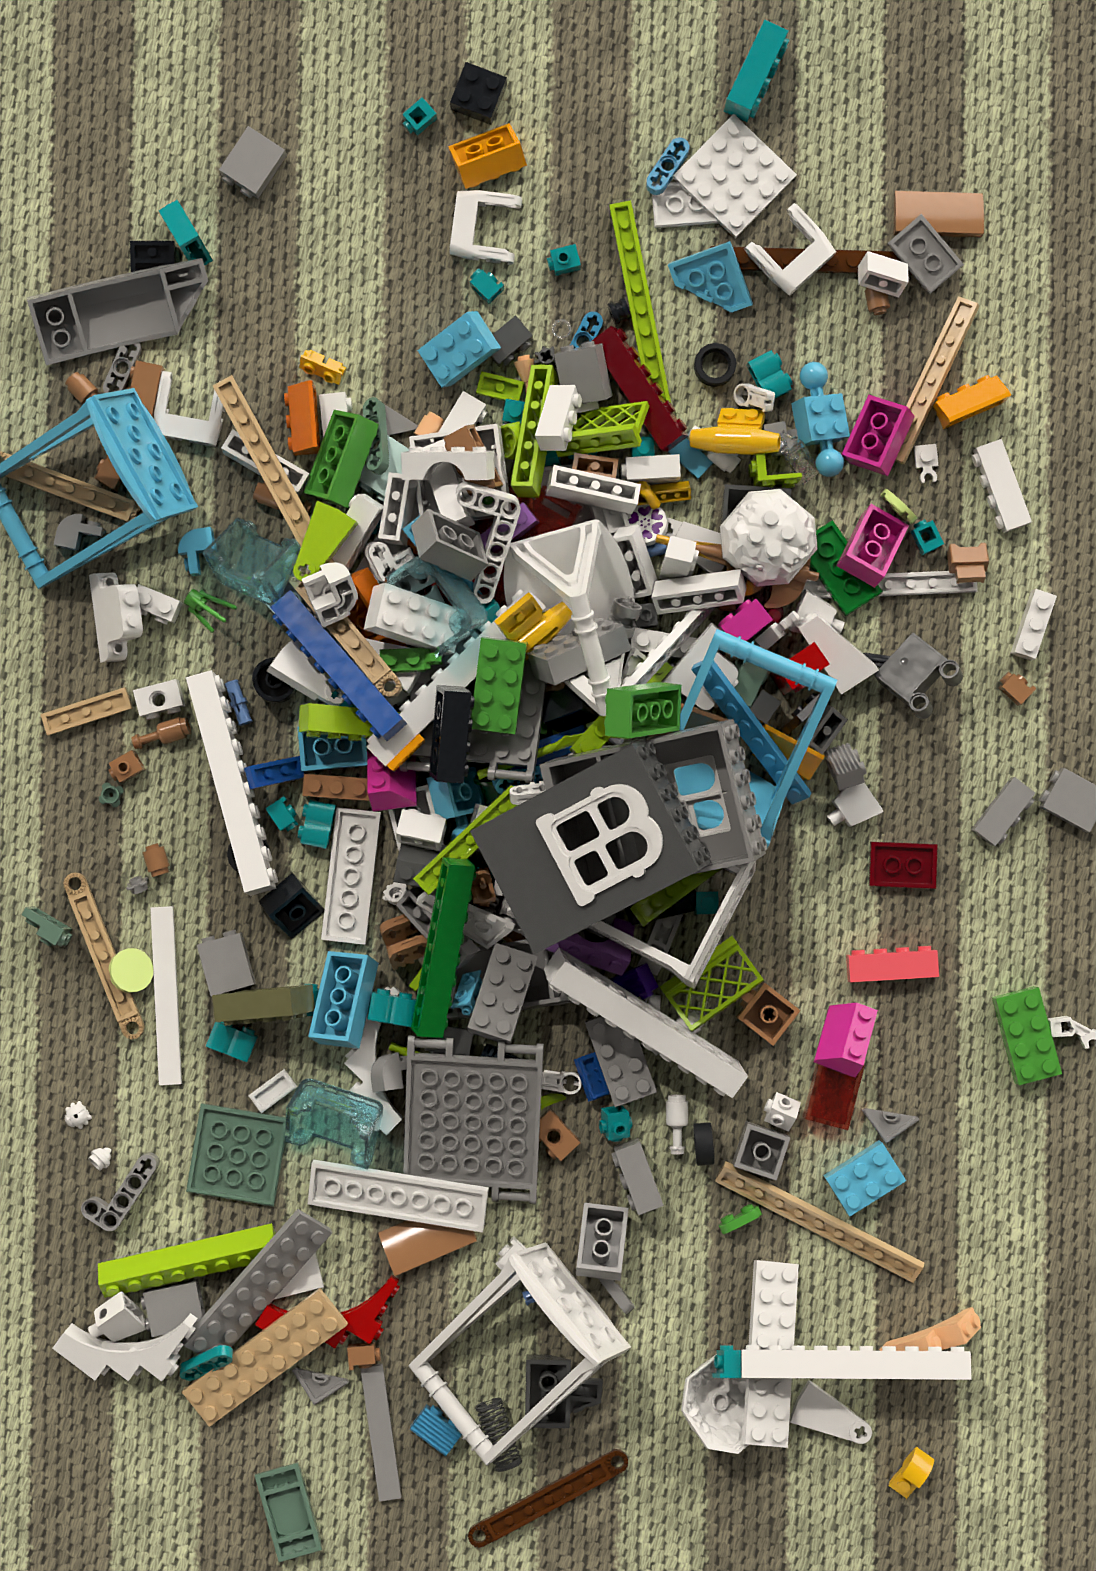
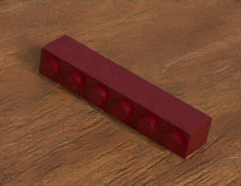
(639, 387)

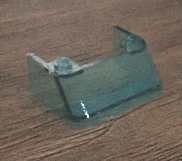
(469, 613)

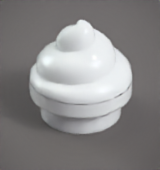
(100, 1158)

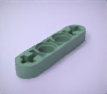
(381, 452)

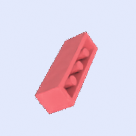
(892, 965)

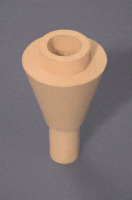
(523, 368)

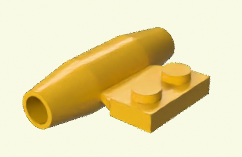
(737, 433)
(528, 624)

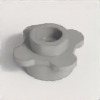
(137, 884)

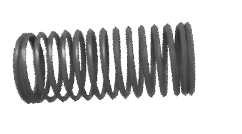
(481, 1408)

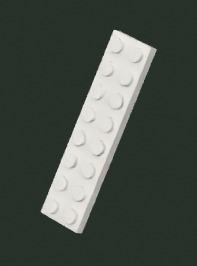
(398, 1195)
(770, 1324)

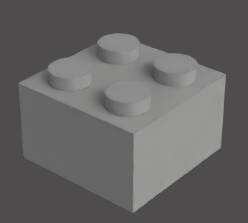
(761, 1150)

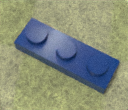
(274, 772)

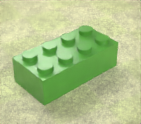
(498, 685)
(642, 709)
(1026, 1035)

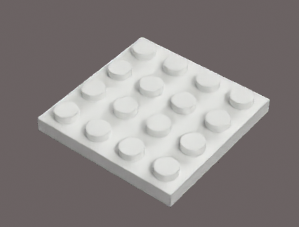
(734, 176)

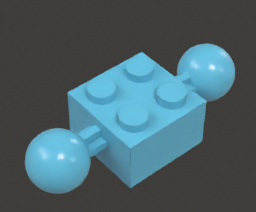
(821, 419)
(456, 799)

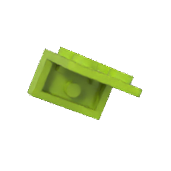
(758, 471)

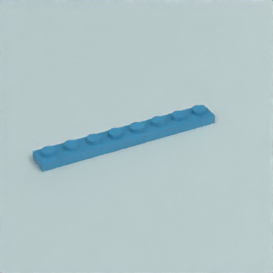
(751, 729)

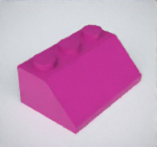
(390, 788)
(845, 1037)

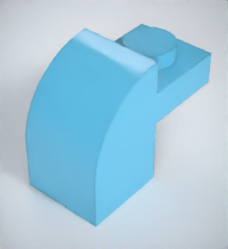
(192, 544)

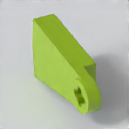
(323, 538)

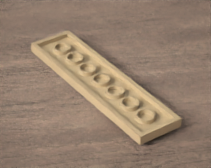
(265, 1357)

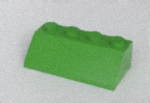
(341, 458)

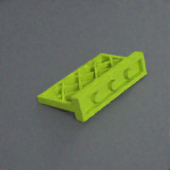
(610, 434)
(721, 953)

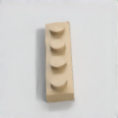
(86, 711)

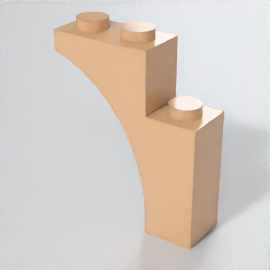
(947, 1334)

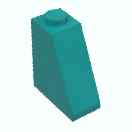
(184, 232)

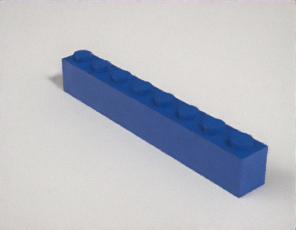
(338, 665)

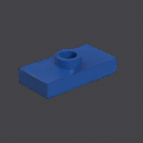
(591, 1076)

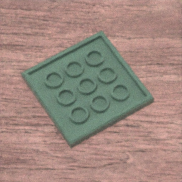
(237, 1154)

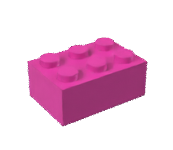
(878, 435)
(872, 545)
(747, 622)

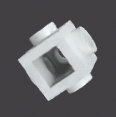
(781, 1111)

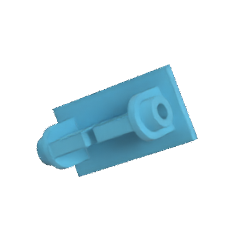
(467, 992)

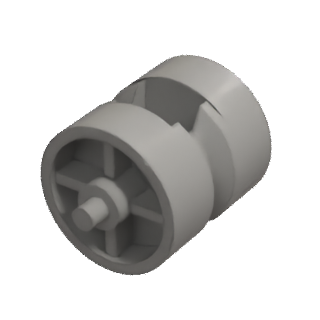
(625, 613)

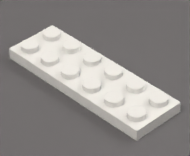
(351, 875)

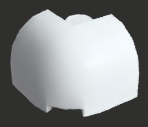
(331, 593)

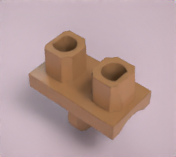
(482, 888)

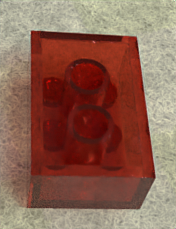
(832, 1097)

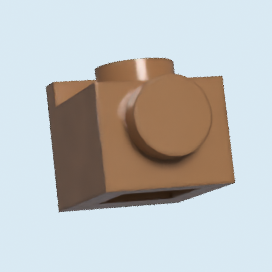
(1016, 688)
(363, 1355)

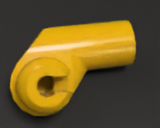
(649, 495)

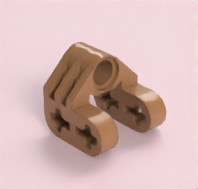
(399, 948)

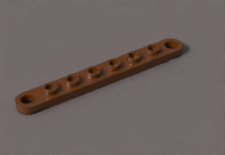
(548, 1498)

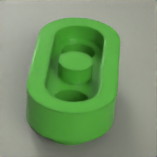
(747, 1214)

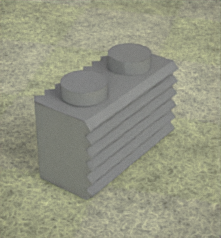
(845, 766)

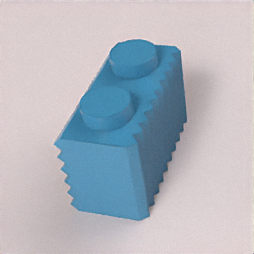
(435, 1429)

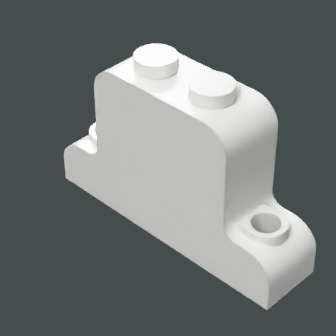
(115, 614)
(683, 675)

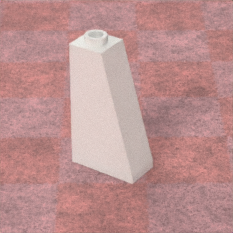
(845, 660)

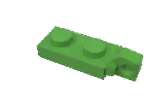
(409, 659)

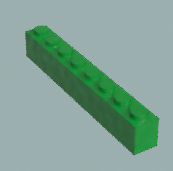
(443, 947)

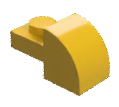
(912, 1473)

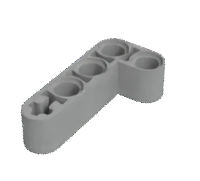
(125, 1189)

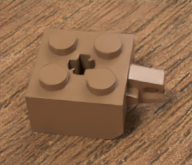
(764, 998)

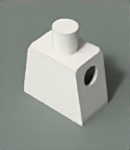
(813, 604)
(854, 806)
(117, 1319)

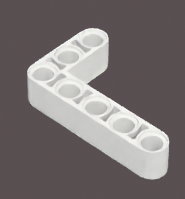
(495, 537)

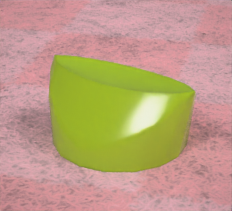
(510, 437)

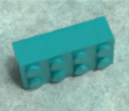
(756, 70)

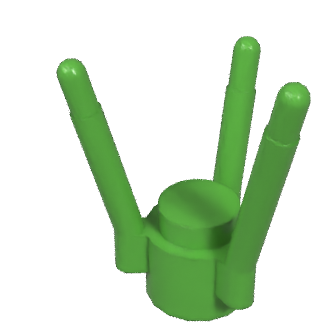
(197, 601)

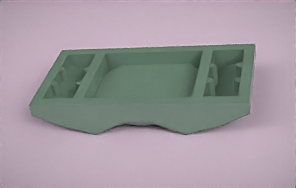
(288, 1512)

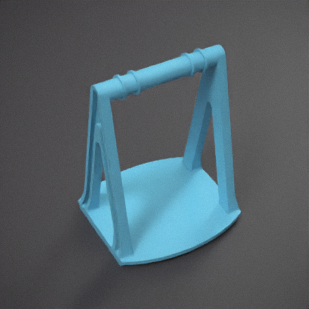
(140, 459)
(769, 798)

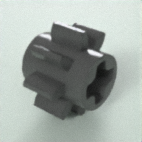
(545, 354)

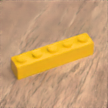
(669, 492)

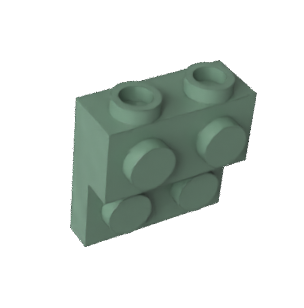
(51, 930)

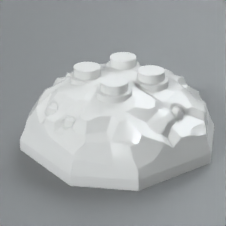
(768, 537)
(715, 1408)

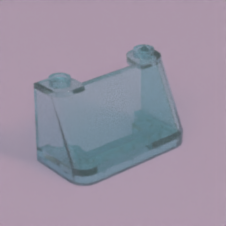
(251, 562)
(336, 1117)

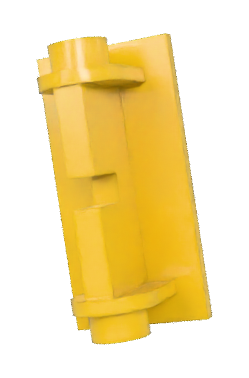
(312, 363)

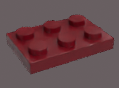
(903, 865)

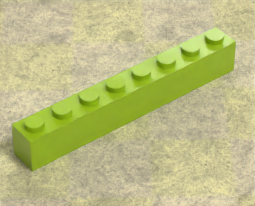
(182, 1261)

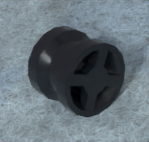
(619, 311)

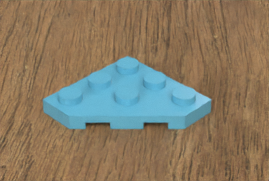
(713, 277)

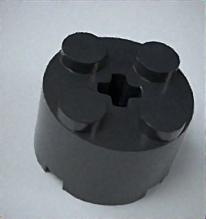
(264, 686)

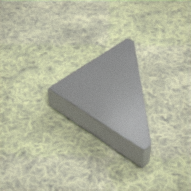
(397, 423)
(889, 1123)
(318, 1385)

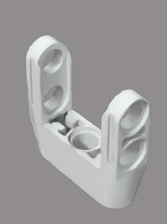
(464, 225)
(803, 265)
(182, 427)

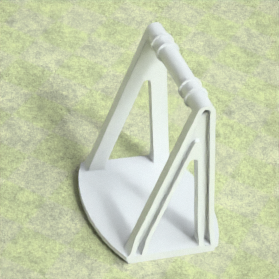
(587, 574)
(689, 973)
(565, 1304)

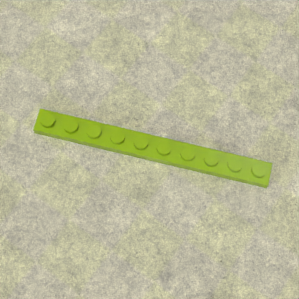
(638, 292)

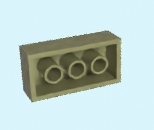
(263, 1004)

